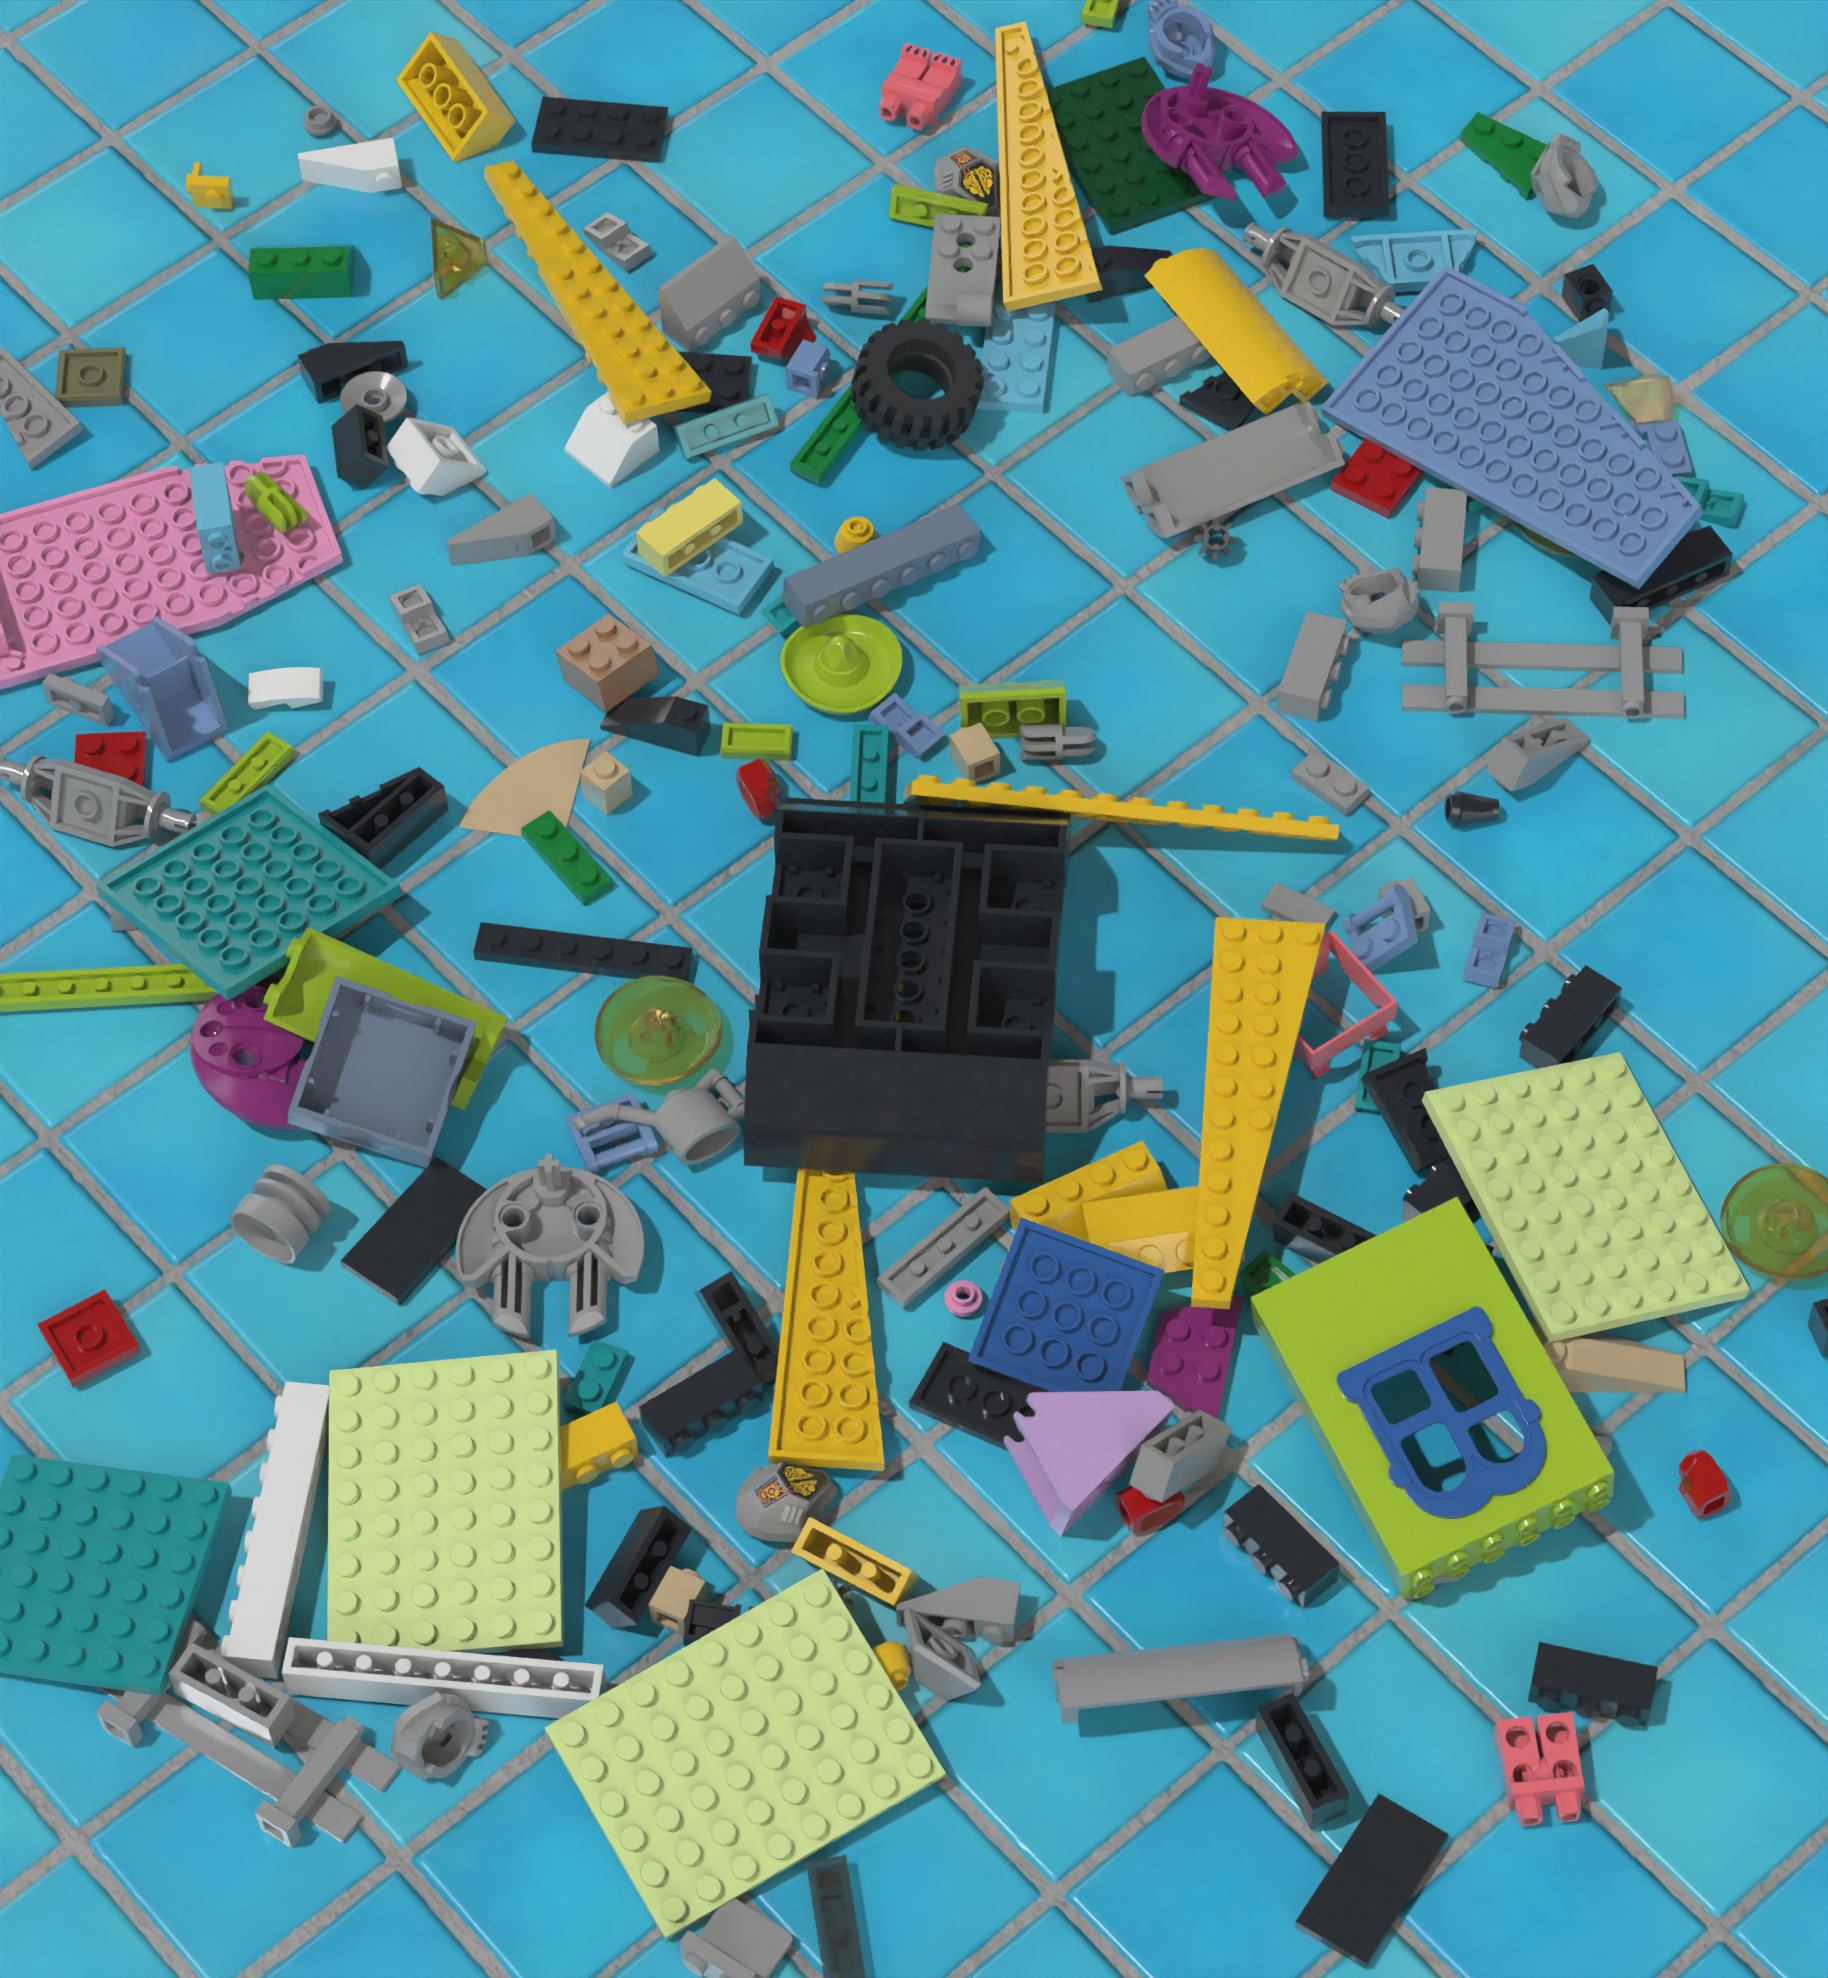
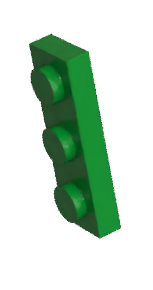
(566, 857)

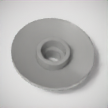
(377, 392)

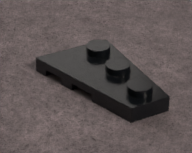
(1219, 401)
(1398, 1096)

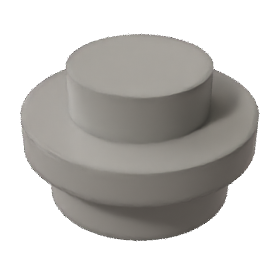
(319, 120)

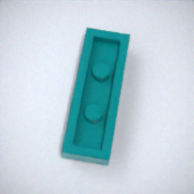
(726, 425)
(869, 763)

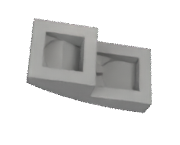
(616, 242)
(419, 618)

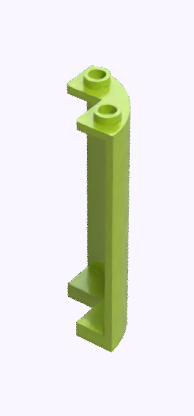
(318, 959)

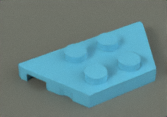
(1413, 258)

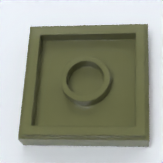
(91, 377)

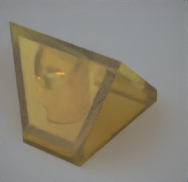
(455, 257)
(1643, 397)

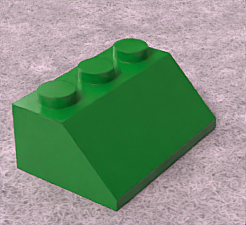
(301, 271)

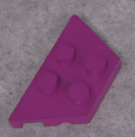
(1194, 1355)

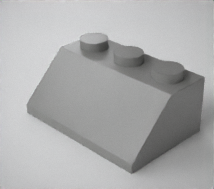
(708, 295)

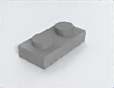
(77, 699)
(1330, 782)

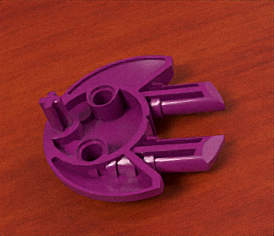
(1214, 132)
(245, 1059)

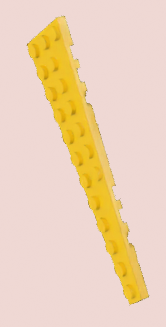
(1041, 221)
(620, 340)
(1106, 807)
(1254, 1021)
(825, 1359)

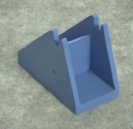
(165, 686)

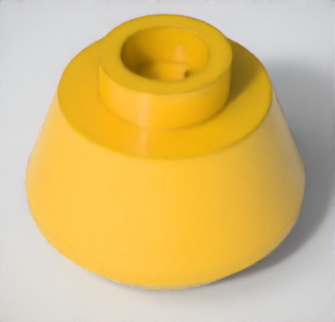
(854, 533)
(895, 1662)

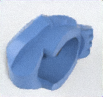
(1179, 37)

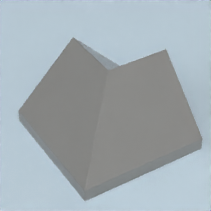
(939, 1659)

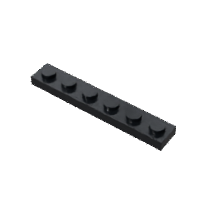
(580, 952)

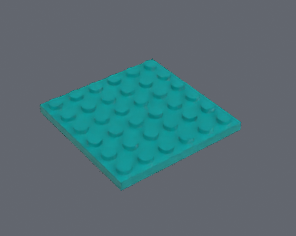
(244, 888)
(101, 1570)

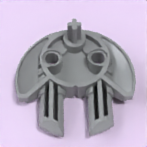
(550, 1243)

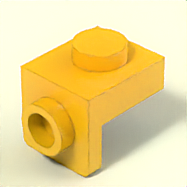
(209, 190)

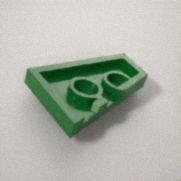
(1505, 149)

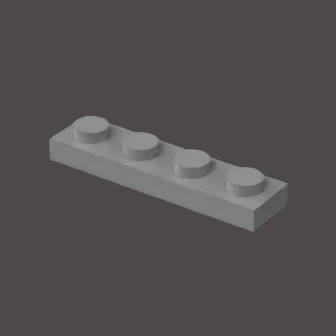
(943, 1247)

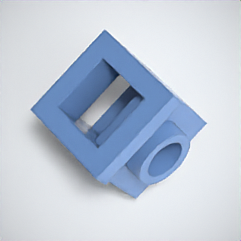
(808, 368)

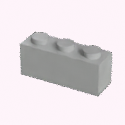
(1155, 356)
(1440, 539)
(1313, 666)
(1179, 1455)
(232, 1694)

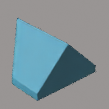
(1586, 340)

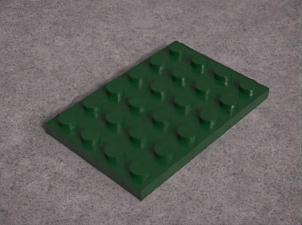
(1107, 150)

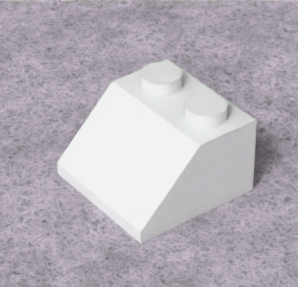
(609, 446)
(433, 457)

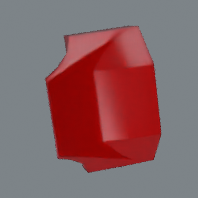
(782, 329)

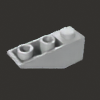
(507, 534)
(973, 1608)

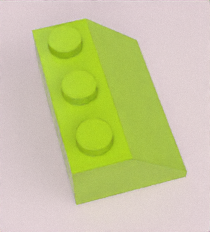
(1012, 704)

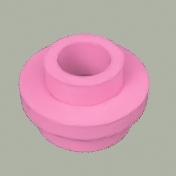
(965, 1307)

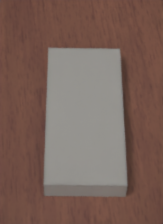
(1295, 906)

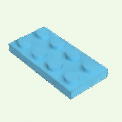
(1017, 358)
(720, 574)

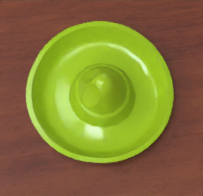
(842, 663)

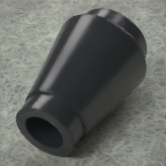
(1470, 808)

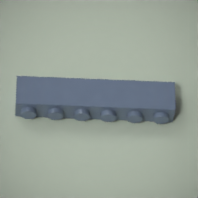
(881, 566)

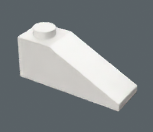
(357, 167)

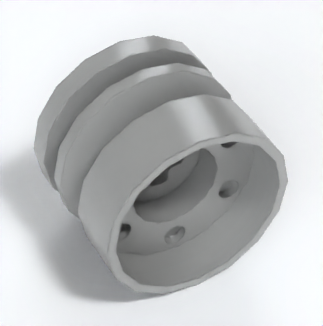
(280, 1213)

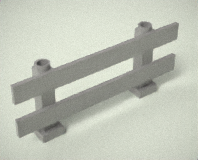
(1629, 659)
(295, 1794)

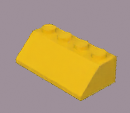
(454, 98)
(1116, 1175)
(1147, 1226)

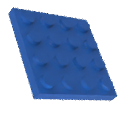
(1065, 1313)

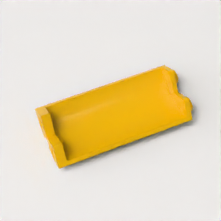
(1235, 328)

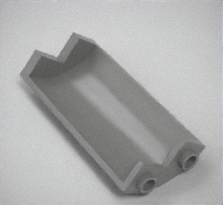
(1233, 470)
(1177, 1672)

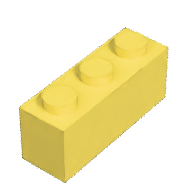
(689, 527)

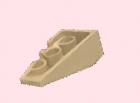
(1614, 1364)

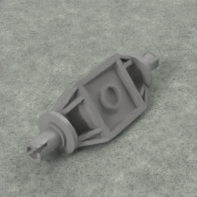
(1323, 279)
(94, 801)
(1078, 1081)

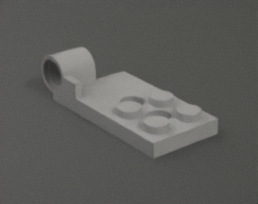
(969, 295)

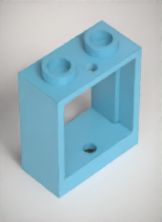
(215, 517)

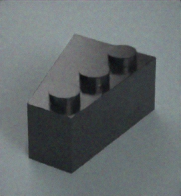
(389, 818)

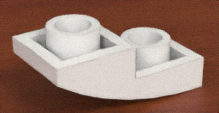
(285, 685)

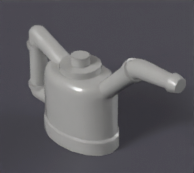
(687, 1120)

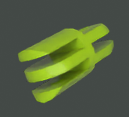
(274, 502)

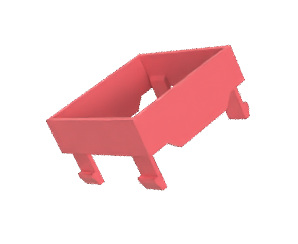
(1374, 1024)

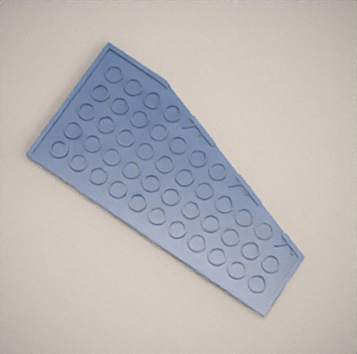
(1513, 422)

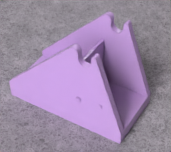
(1082, 1445)

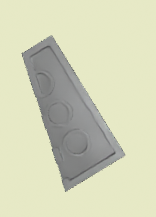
(32, 413)

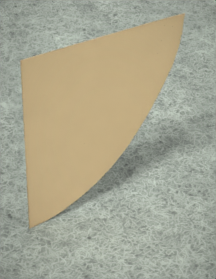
(529, 788)

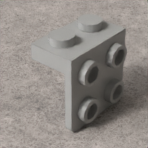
(735, 1944)

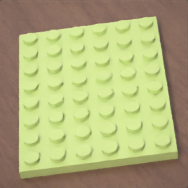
(1584, 1196)
(447, 1504)
(744, 1753)

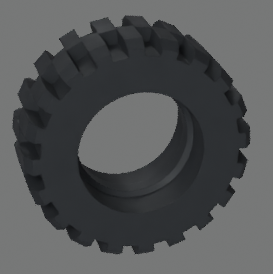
(924, 350)

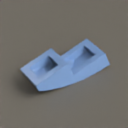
(906, 728)
(1489, 950)

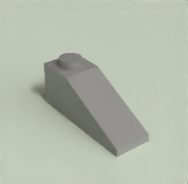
(1534, 753)

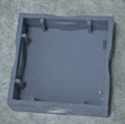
(381, 1072)

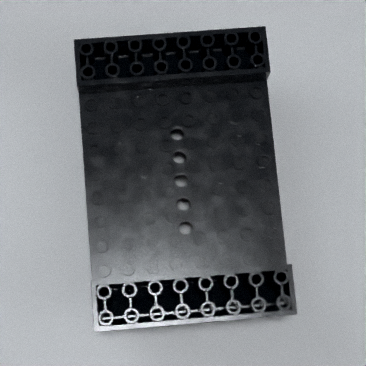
(827, 1060)

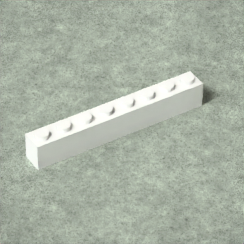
(279, 1530)
(413, 1674)

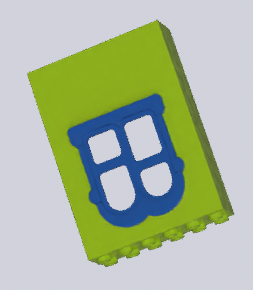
(1391, 1312)

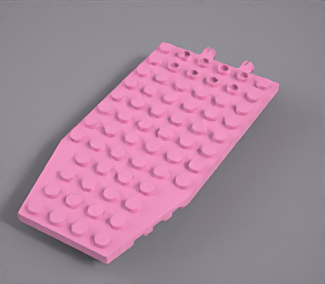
(131, 551)

